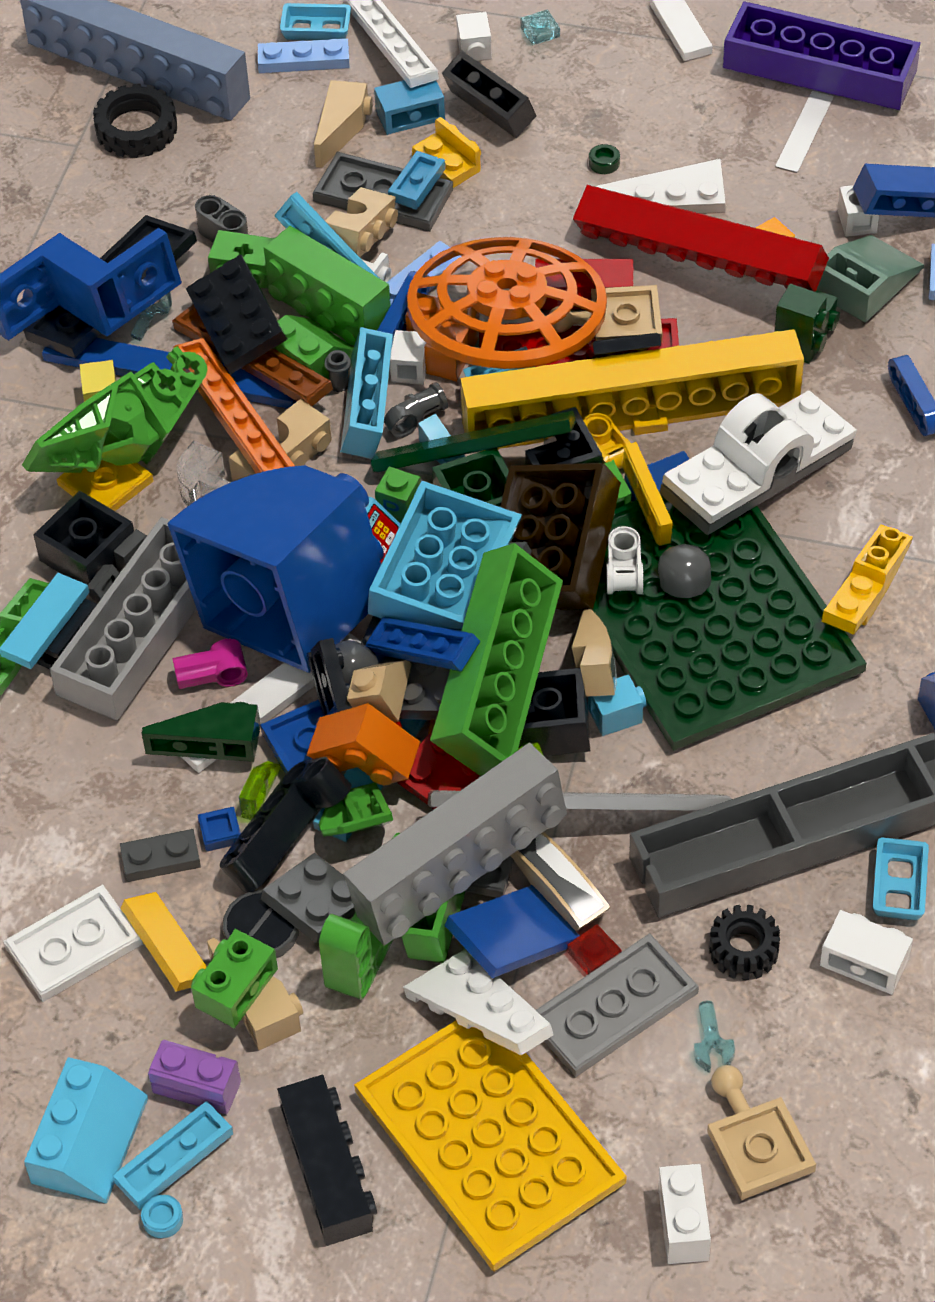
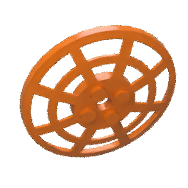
(524, 299)

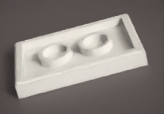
(72, 943)

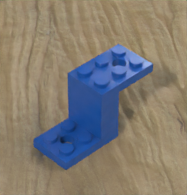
(85, 284)

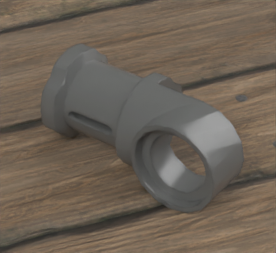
(415, 408)

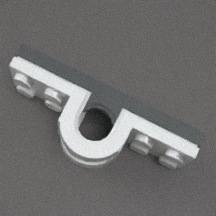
(756, 457)

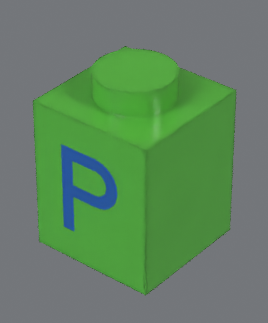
(397, 491)

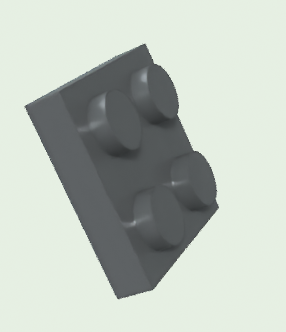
(310, 895)

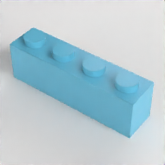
(366, 393)

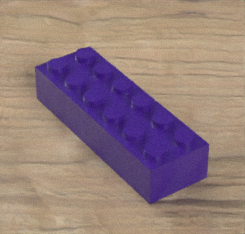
(821, 55)

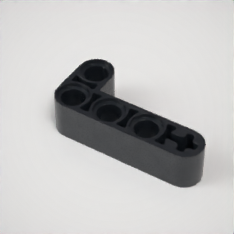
(281, 819)

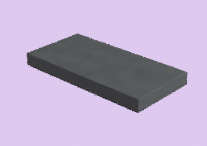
(349, 173)

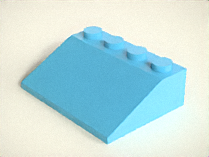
(438, 557)

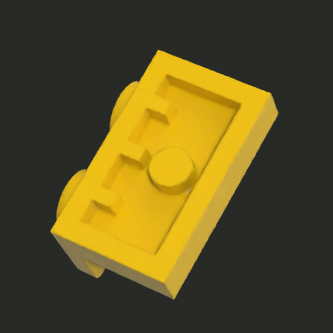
(459, 152)

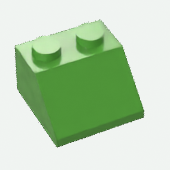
(309, 343)

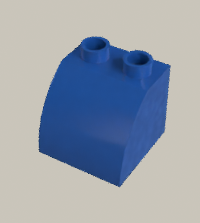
(280, 559)

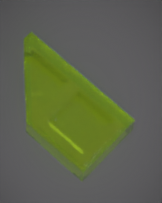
(257, 788)

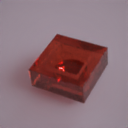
(592, 949)

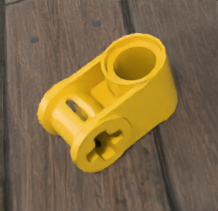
(607, 438)

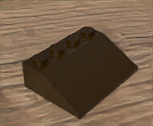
(565, 522)

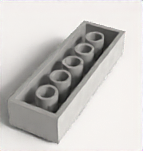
(127, 629)
(456, 844)

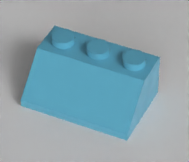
(85, 1131)

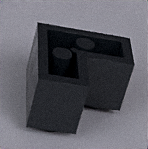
(567, 448)

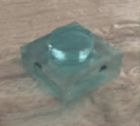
(540, 27)

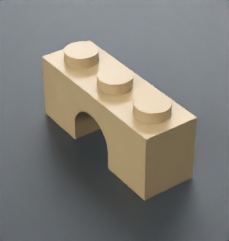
(366, 220)
(302, 433)

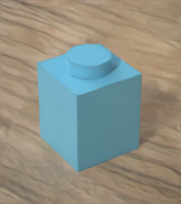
(619, 710)

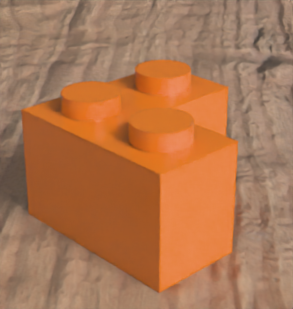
(435, 361)
(367, 741)

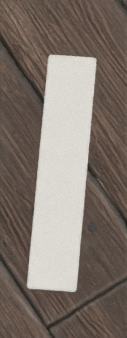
(804, 131)

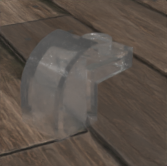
(199, 472)

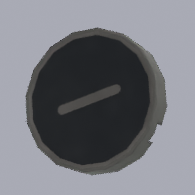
(261, 922)

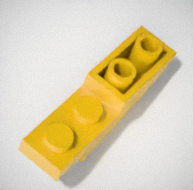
(868, 581)

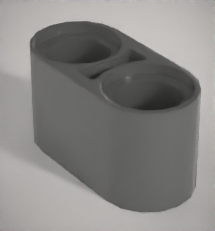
(216, 215)

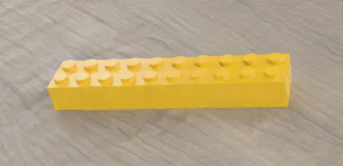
(682, 380)

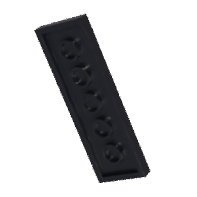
(71, 335)

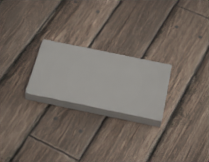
(615, 1004)

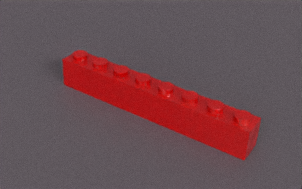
(700, 239)

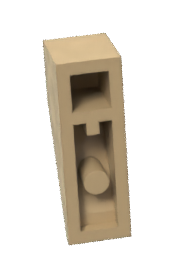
(341, 118)
(272, 1014)

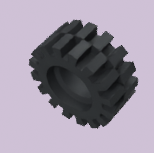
(744, 923)

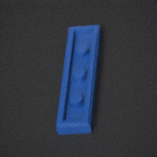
(422, 643)

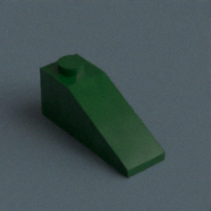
(212, 732)

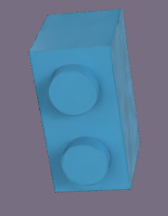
(408, 107)

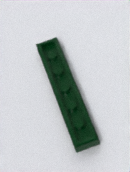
(474, 441)

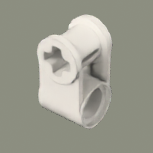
(624, 566)

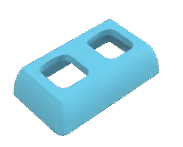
(317, 16)
(904, 851)

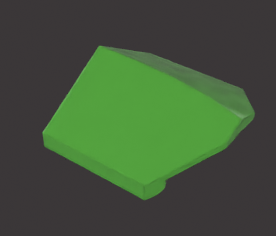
(358, 811)

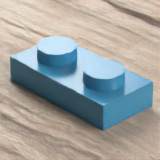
(417, 179)

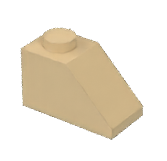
(381, 687)

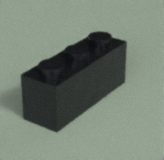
(489, 94)

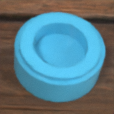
(162, 1216)

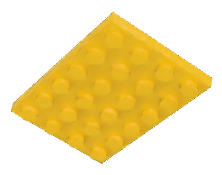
(490, 1140)

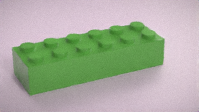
(491, 696)

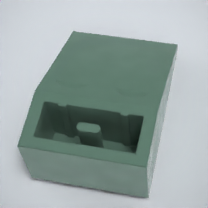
(866, 275)

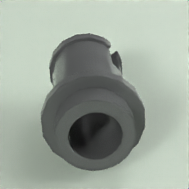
(337, 365)

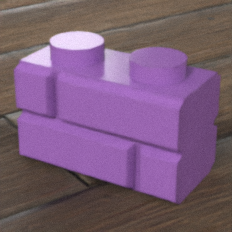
(194, 1076)

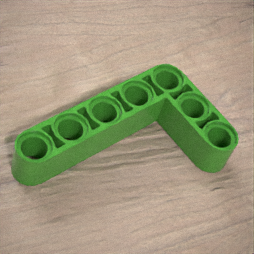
(350, 955)

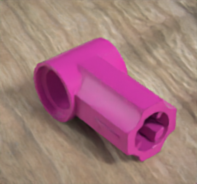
(220, 664)

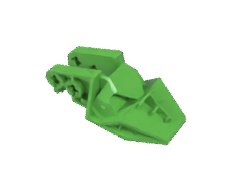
(122, 420)

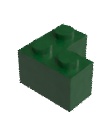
(810, 315)

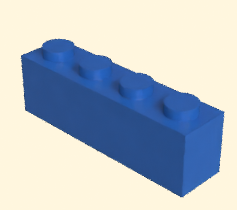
(896, 190)

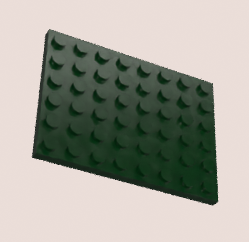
(736, 646)

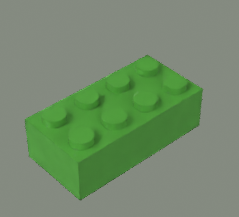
(324, 285)

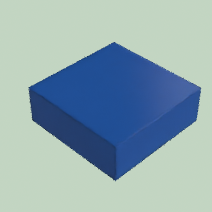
(219, 828)

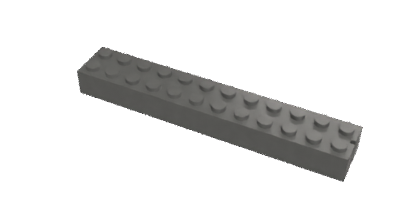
(786, 827)

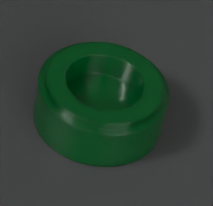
(604, 159)

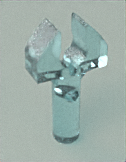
(146, 316)
(712, 1039)

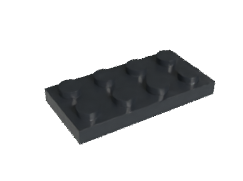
(236, 314)

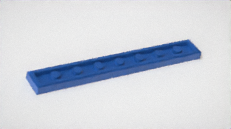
(134, 358)

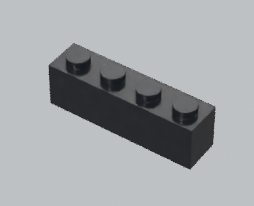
(325, 1159)

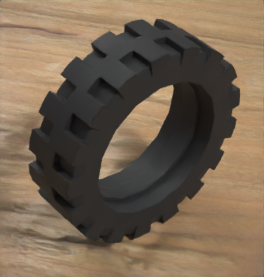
(135, 99)

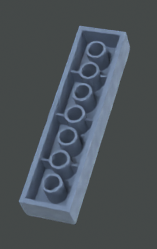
(141, 51)

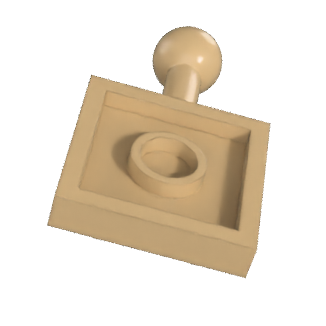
(628, 313)
(757, 1143)

